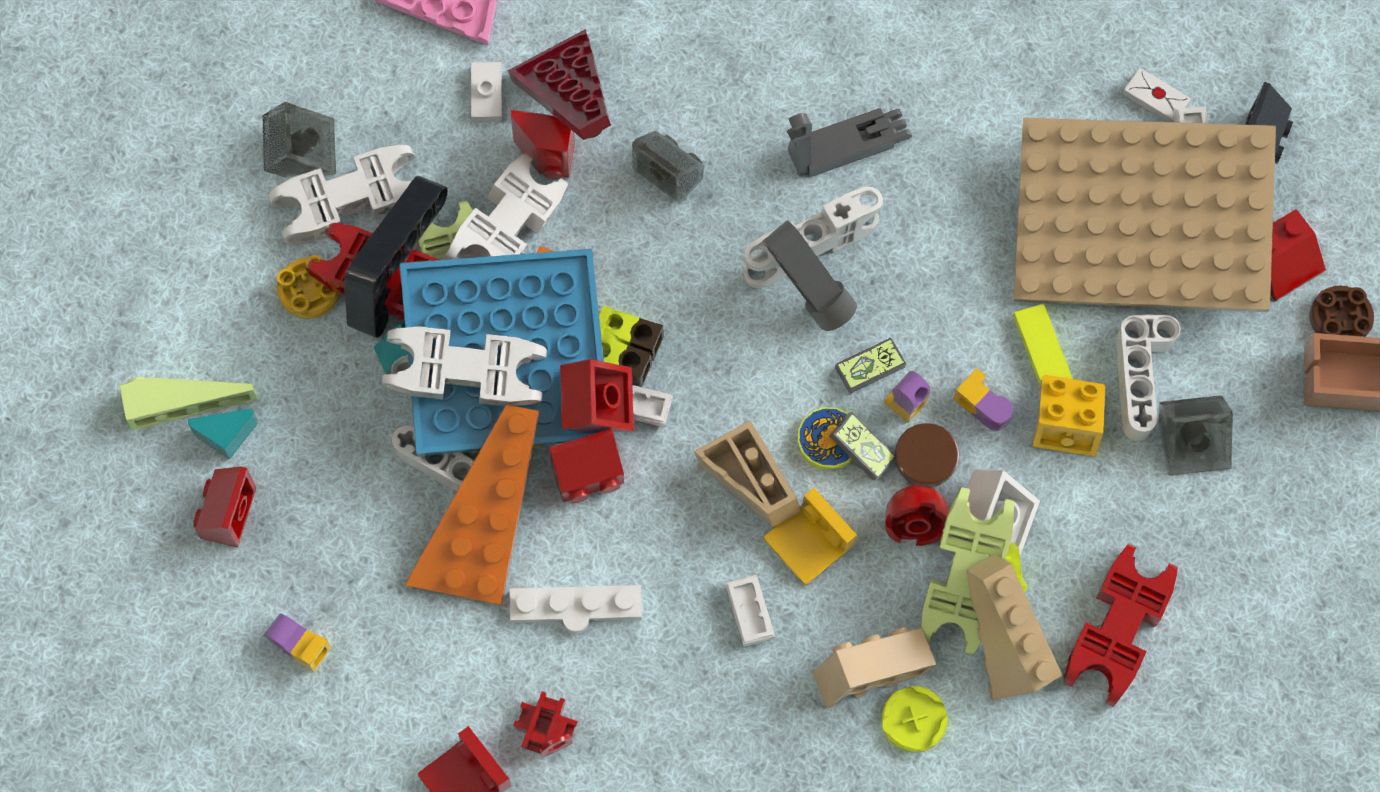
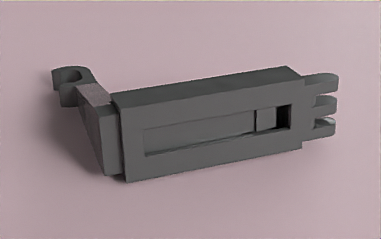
(844, 141)

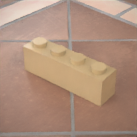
(1010, 634)

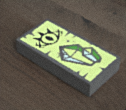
(870, 365)
(862, 446)

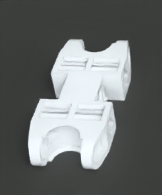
(342, 194)
(518, 203)
(837, 222)
(464, 366)

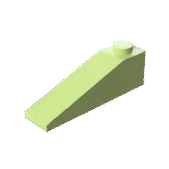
(164, 399)

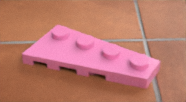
(463, 17)

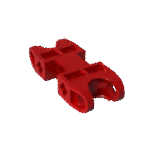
(351, 240)
(1111, 646)

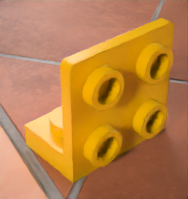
(1070, 416)
(811, 538)

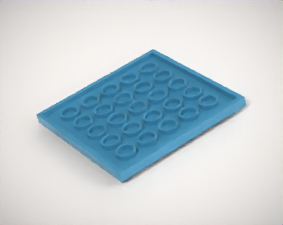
(522, 296)

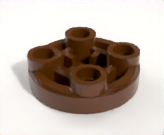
(1342, 312)
(926, 455)

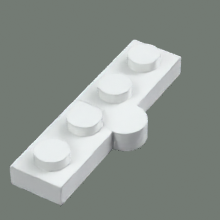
(575, 605)

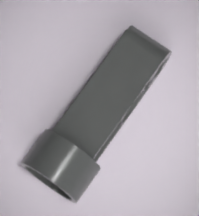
(825, 298)

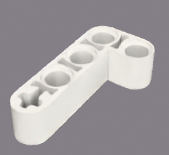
(1141, 378)
(442, 472)

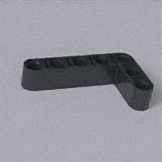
(385, 250)

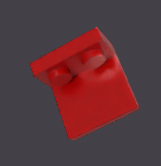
(465, 768)

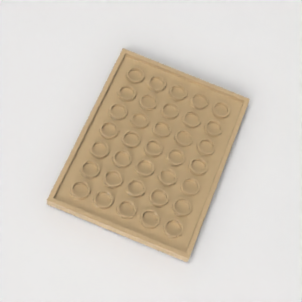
(1145, 214)

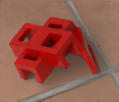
(549, 728)

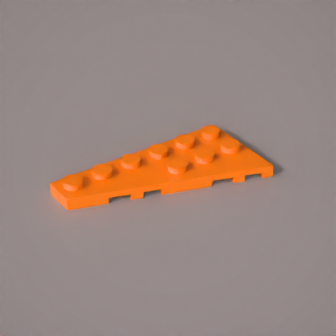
(478, 531)

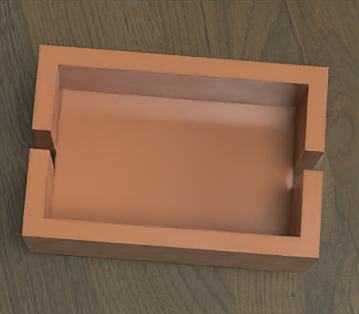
(1342, 372)

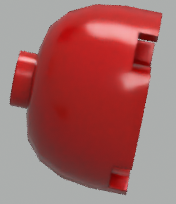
(916, 515)

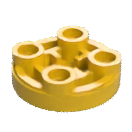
(302, 293)

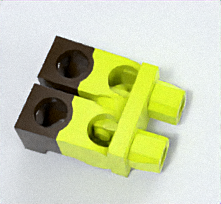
(630, 342)

